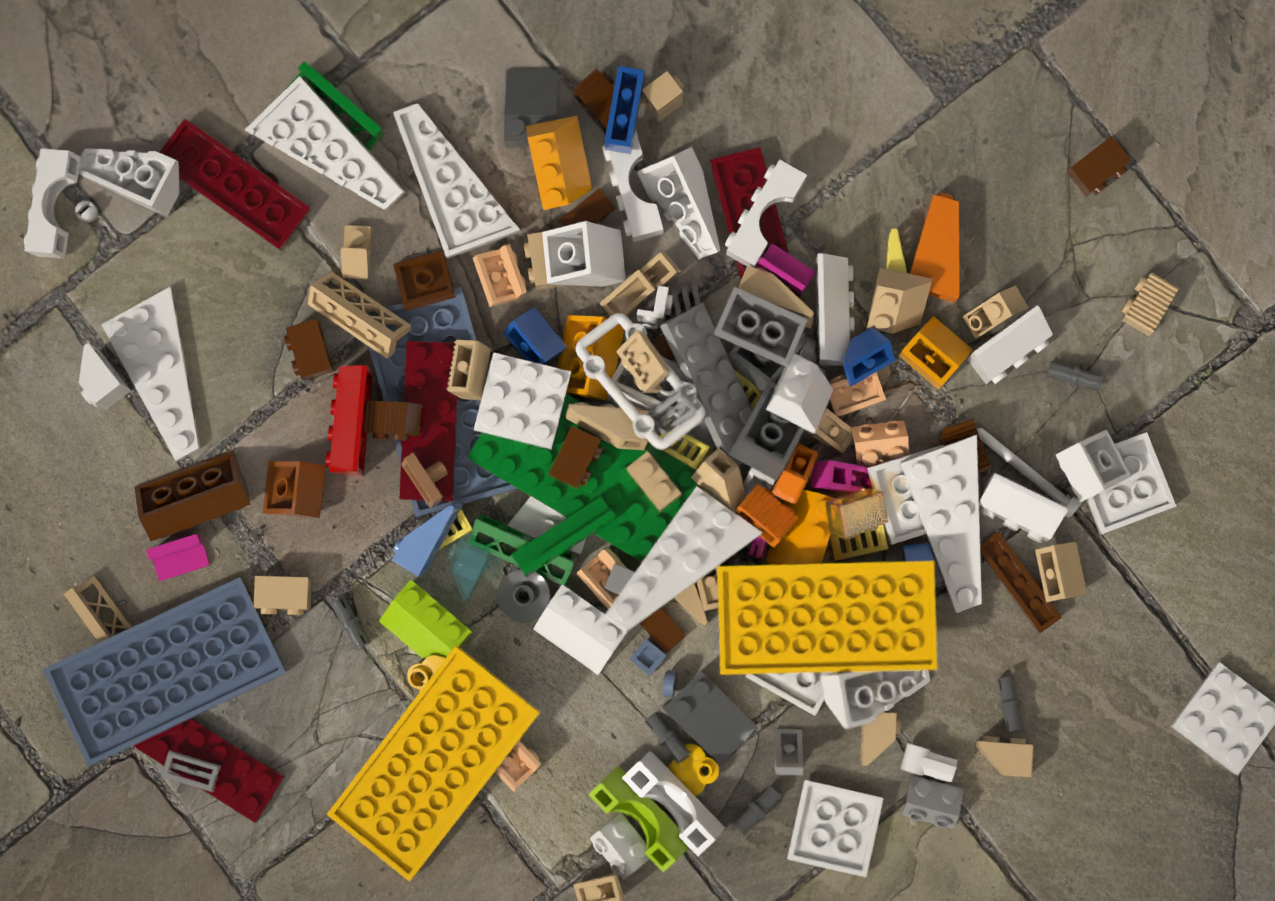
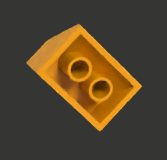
(559, 161)
(604, 347)
(808, 536)

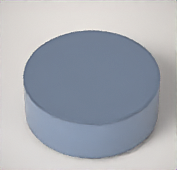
(670, 683)

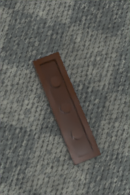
(1018, 582)

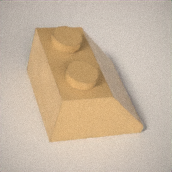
(898, 301)

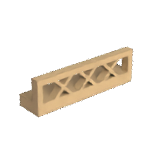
(352, 315)
(91, 617)

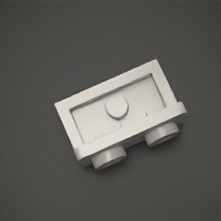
(662, 307)
(620, 846)

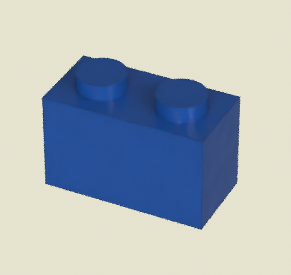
(534, 338)

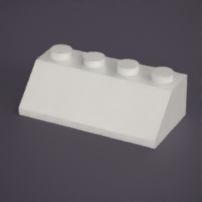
(832, 309)

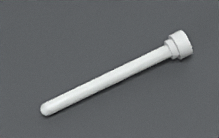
(1069, 502)

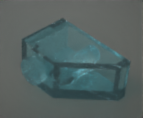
(467, 567)

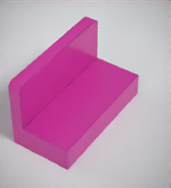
(787, 269)
(179, 557)

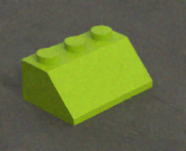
(424, 623)

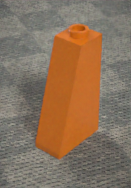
(939, 248)

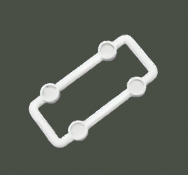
(642, 424)

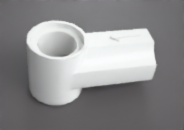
(922, 761)

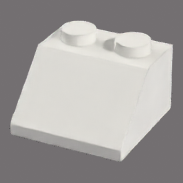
(99, 379)
(801, 394)
(1093, 465)

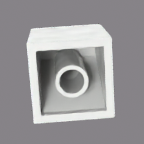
(584, 255)

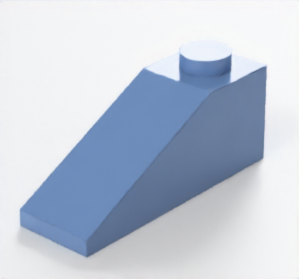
(421, 546)

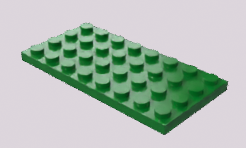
(637, 519)

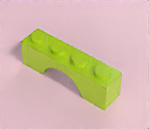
(661, 832)

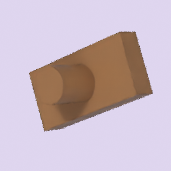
(425, 479)

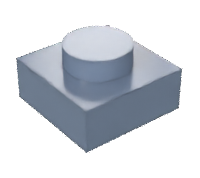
(647, 657)

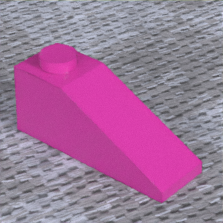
(839, 477)

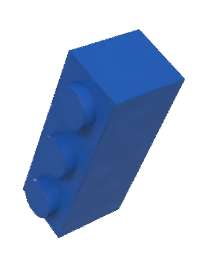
(624, 110)

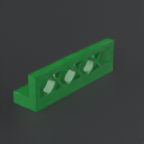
(346, 106)
(563, 536)
(517, 539)

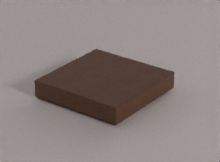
(424, 280)

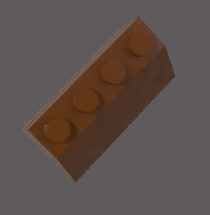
(191, 496)

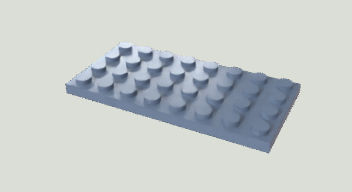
(440, 323)
(163, 671)

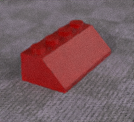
(349, 412)

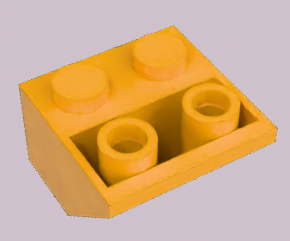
(935, 352)

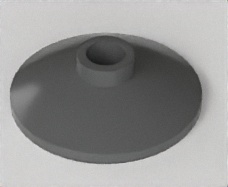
(509, 592)

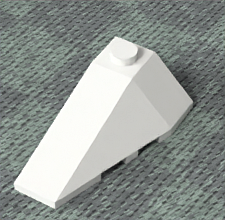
(140, 177)
(682, 193)
(864, 695)

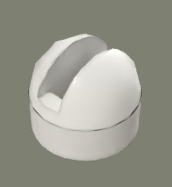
(89, 214)

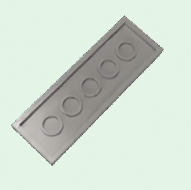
(711, 372)

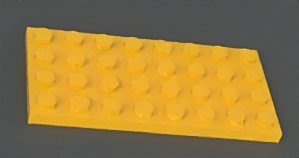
(827, 618)
(433, 763)

